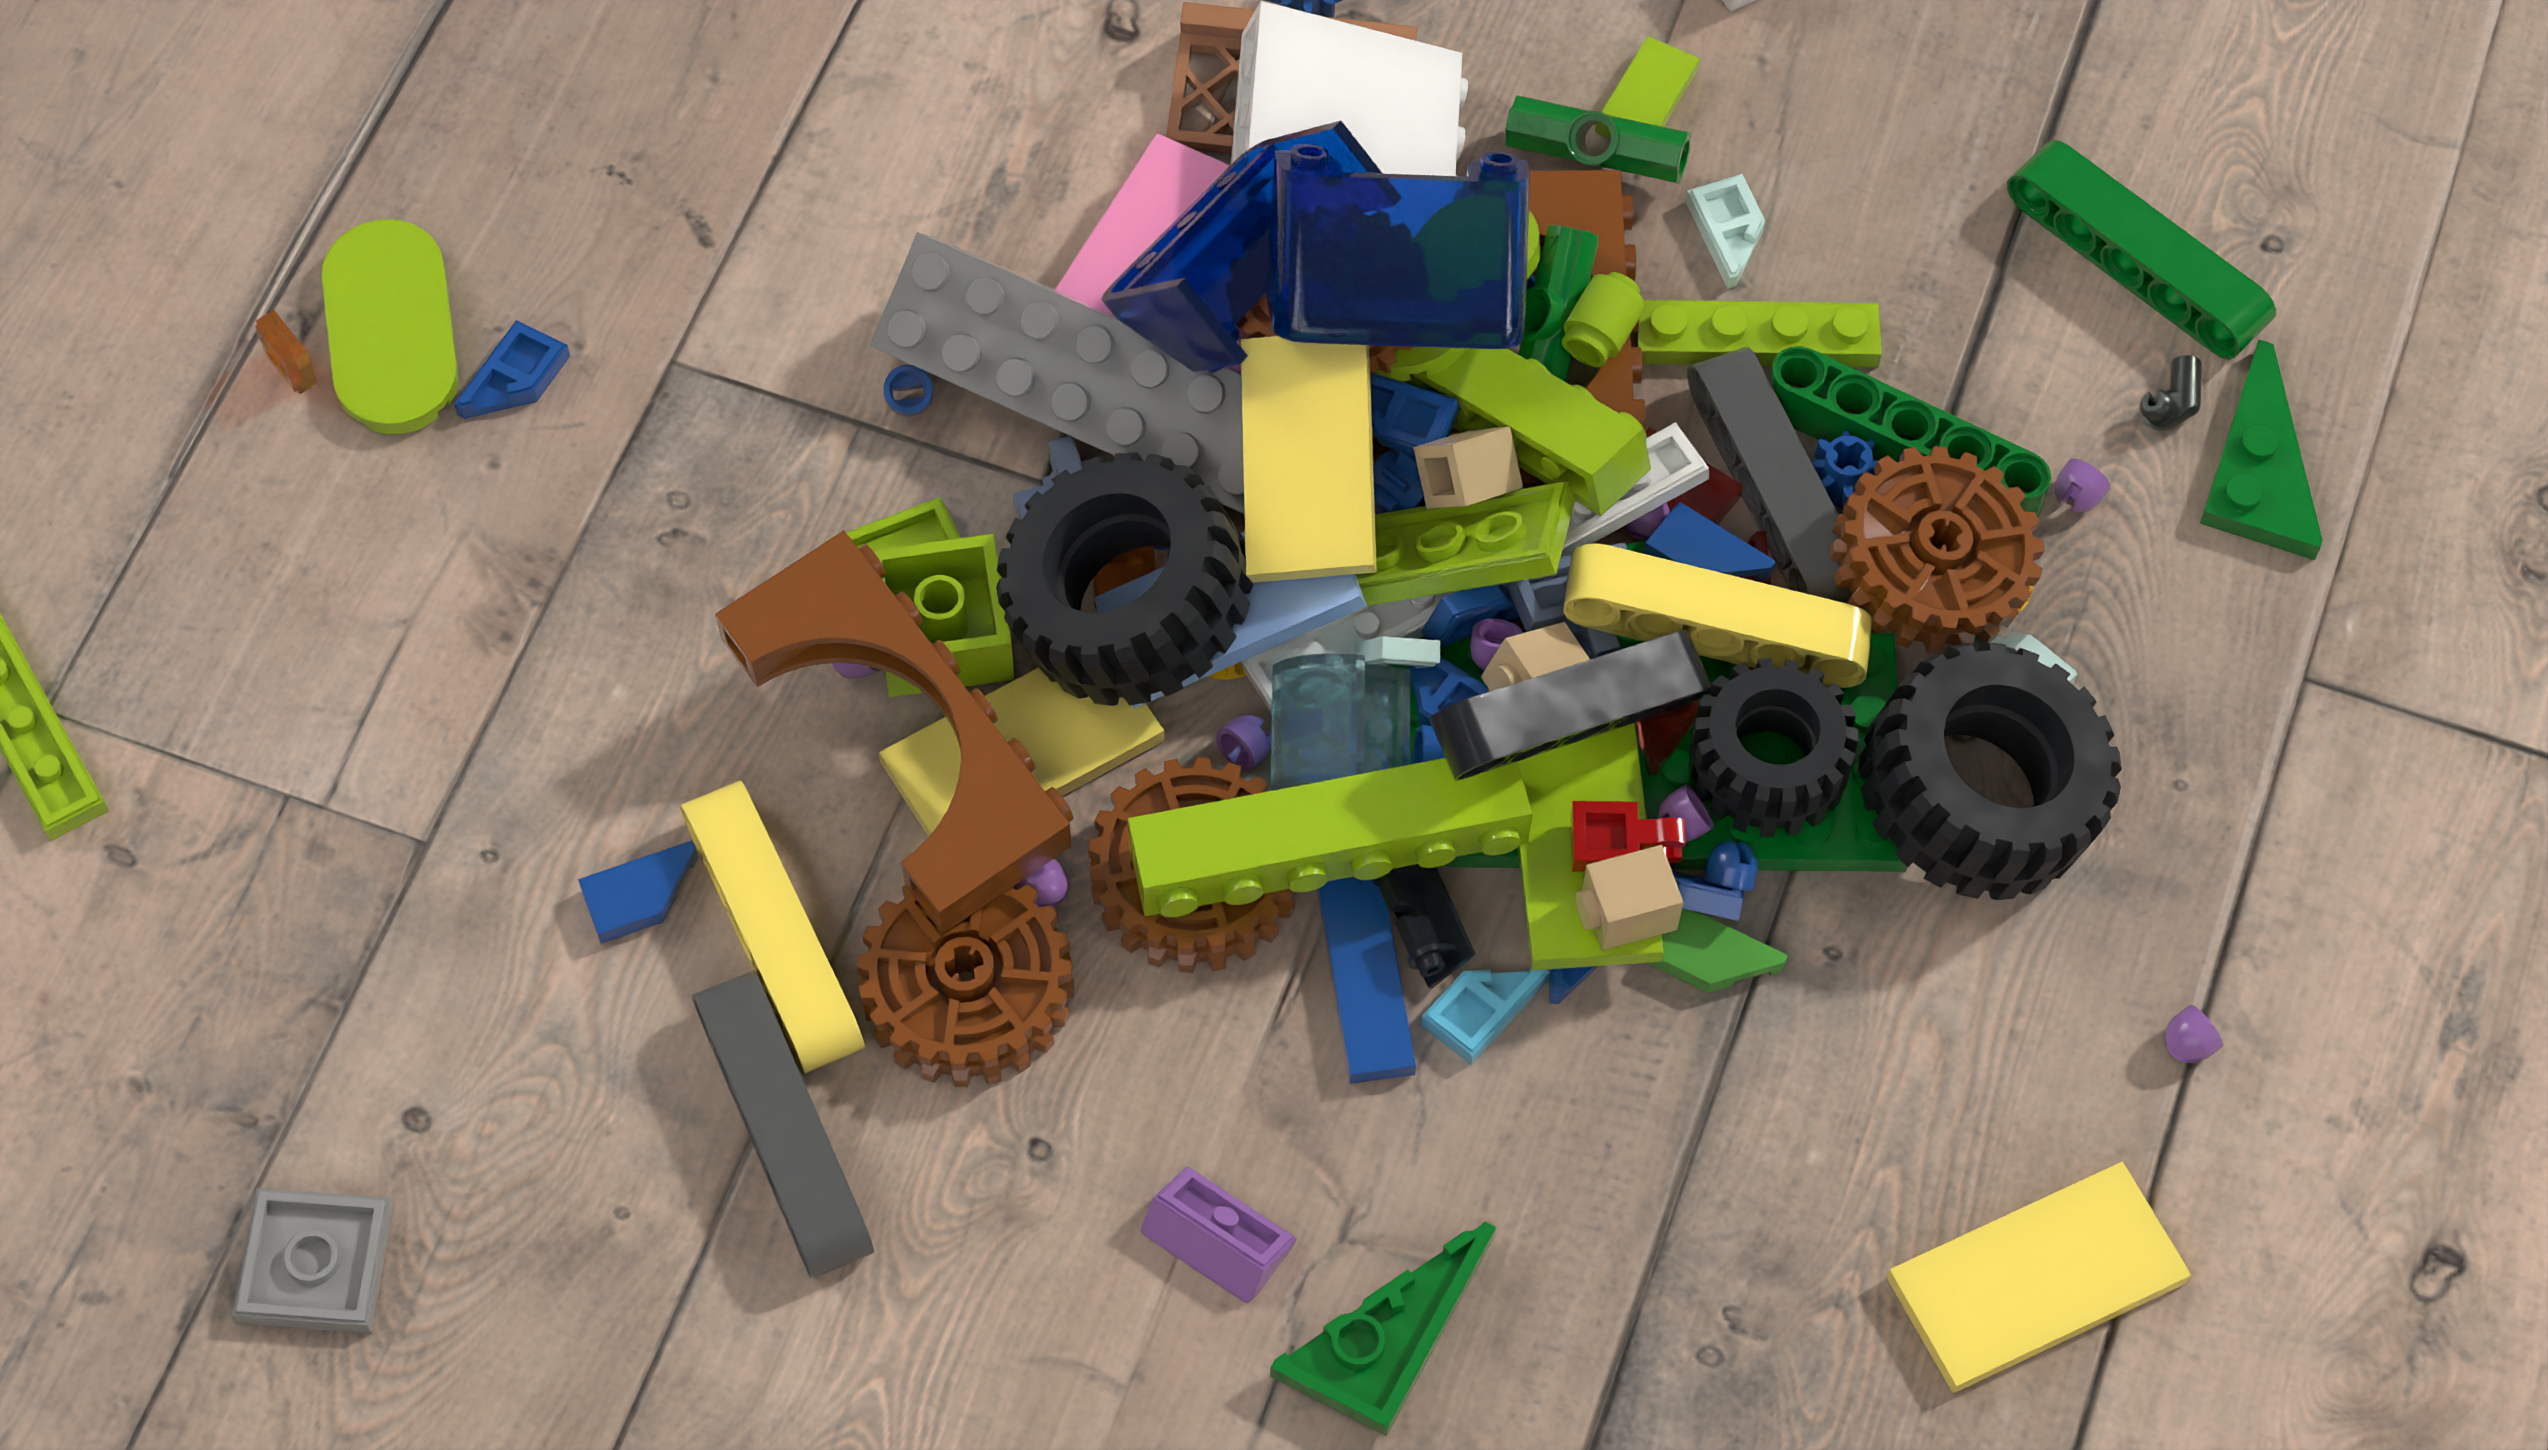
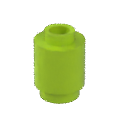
(1603, 319)

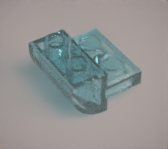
(1337, 718)

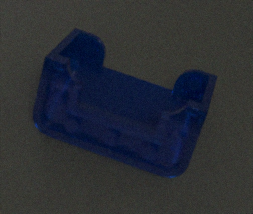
(1398, 253)

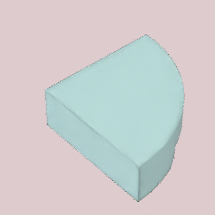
(1399, 651)

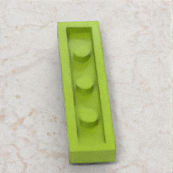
(1699, 330)

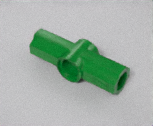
(1633, 148)
(1559, 283)

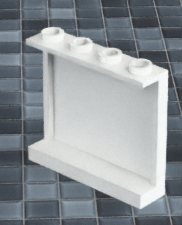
(1385, 88)

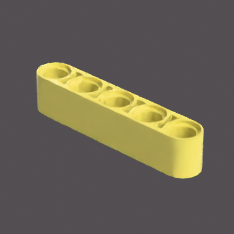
(1723, 613)
(772, 927)

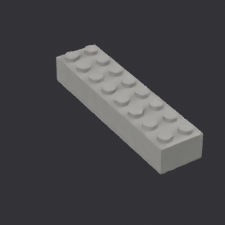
(1062, 364)

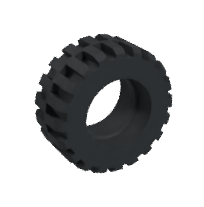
(1086, 525)
(2032, 718)

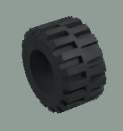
(1782, 703)

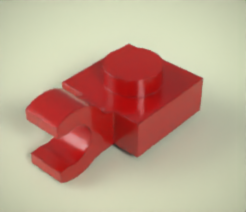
(1614, 829)

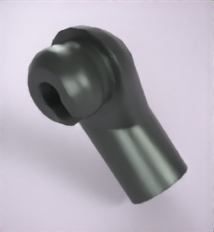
(2178, 402)

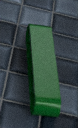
(2141, 249)
(1891, 413)

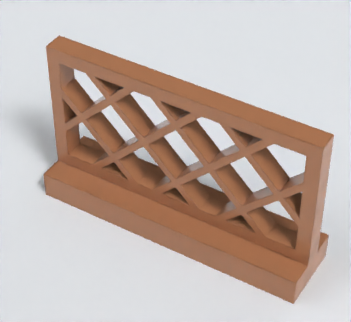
(1219, 32)

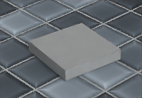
(313, 1260)

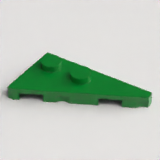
(2261, 473)
(1375, 1354)

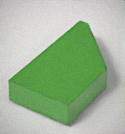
(1715, 954)

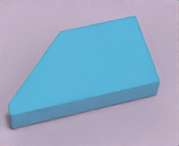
(1480, 1008)

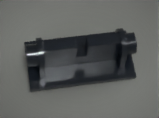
(1426, 921)

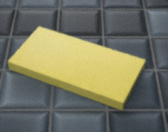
(1307, 460)
(1063, 735)
(2038, 1277)

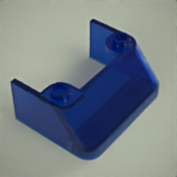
(1214, 257)

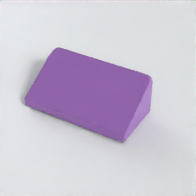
(1216, 1234)

